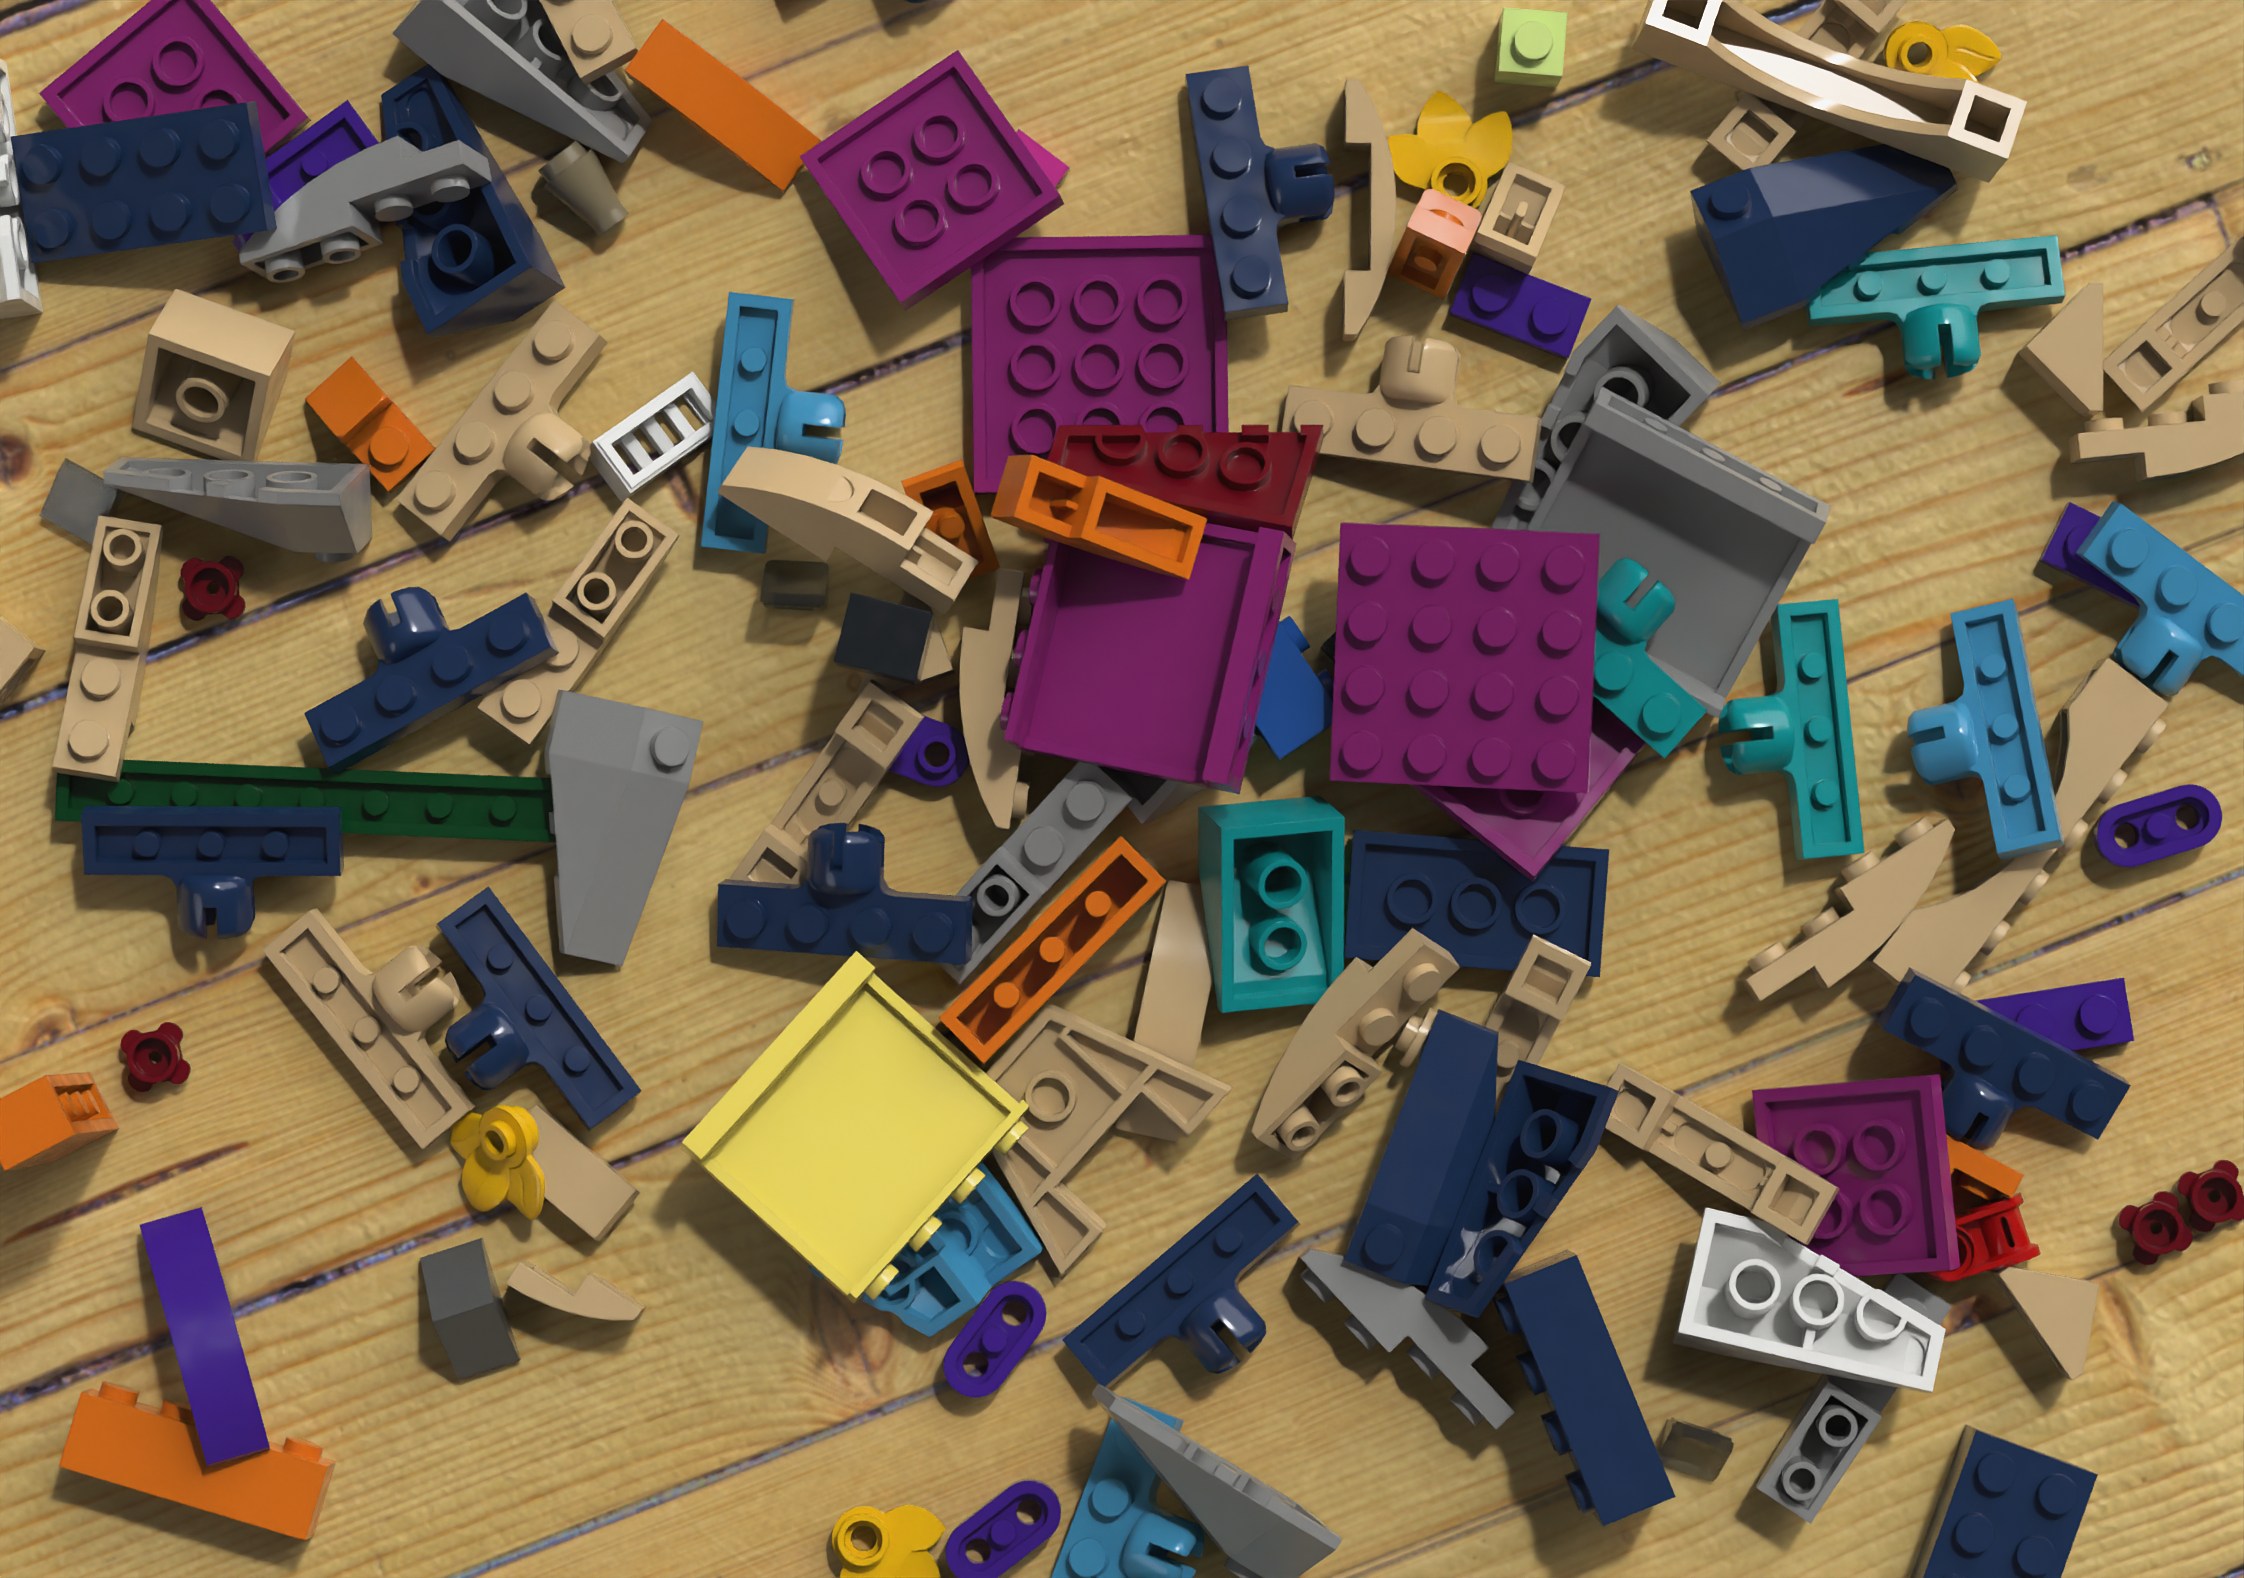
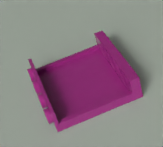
(1148, 664)

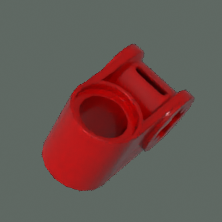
(1989, 1239)

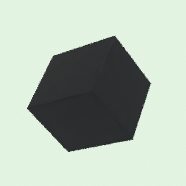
(884, 639)

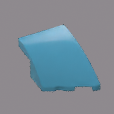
(963, 1259)

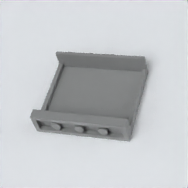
(1698, 524)

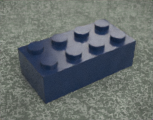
(1585, 1387)
(2004, 1512)

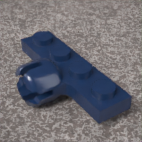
(1250, 191)
(426, 671)
(213, 853)
(845, 908)
(528, 1016)
(1998, 1064)
(1189, 1291)

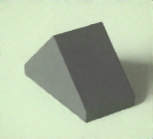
(468, 1309)

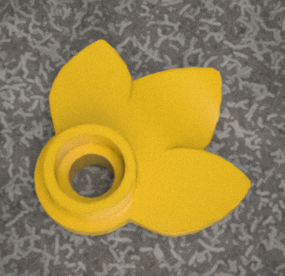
(1951, 52)
(1452, 145)
(500, 1159)
(900, 1543)

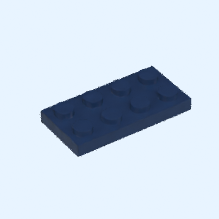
(143, 182)
(1471, 899)

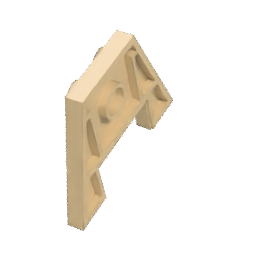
(1076, 1089)

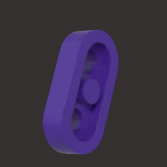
(912, 761)
(2156, 825)
(995, 1338)
(1004, 1530)

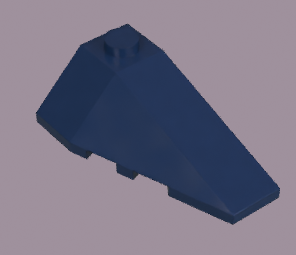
(1802, 221)
(469, 257)
(1429, 1154)
(1528, 1164)

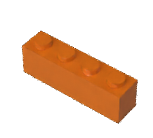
(1052, 949)
(51, 1120)
(163, 1456)

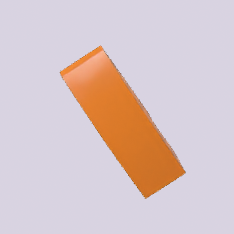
(721, 105)
(1098, 516)

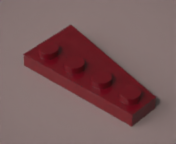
(1224, 476)

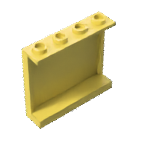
(856, 1131)

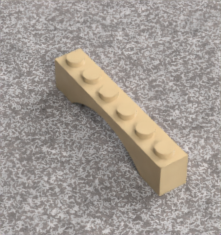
(1917, 113)
(2098, 733)

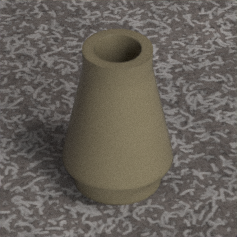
(583, 187)

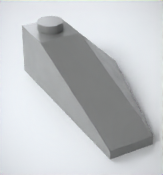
(1629, 361)

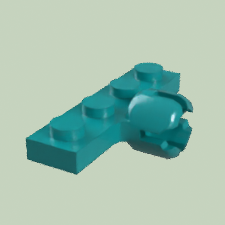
(1940, 292)
(1624, 673)
(1804, 730)

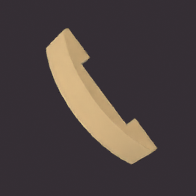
(1760, 128)
(1366, 134)
(2181, 330)
(834, 786)
(1173, 997)
(1533, 1006)
(1719, 1154)

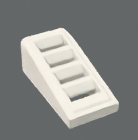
(613, 467)

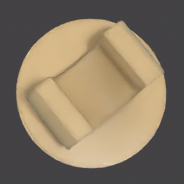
(1414, 1036)

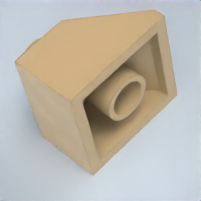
(211, 377)

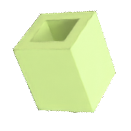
(1530, 47)

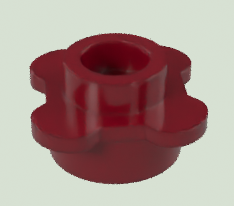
(198, 577)
(138, 1049)
(2196, 1189)
(2173, 1232)

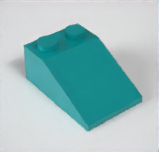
(1272, 900)

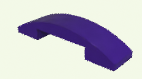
(205, 1337)

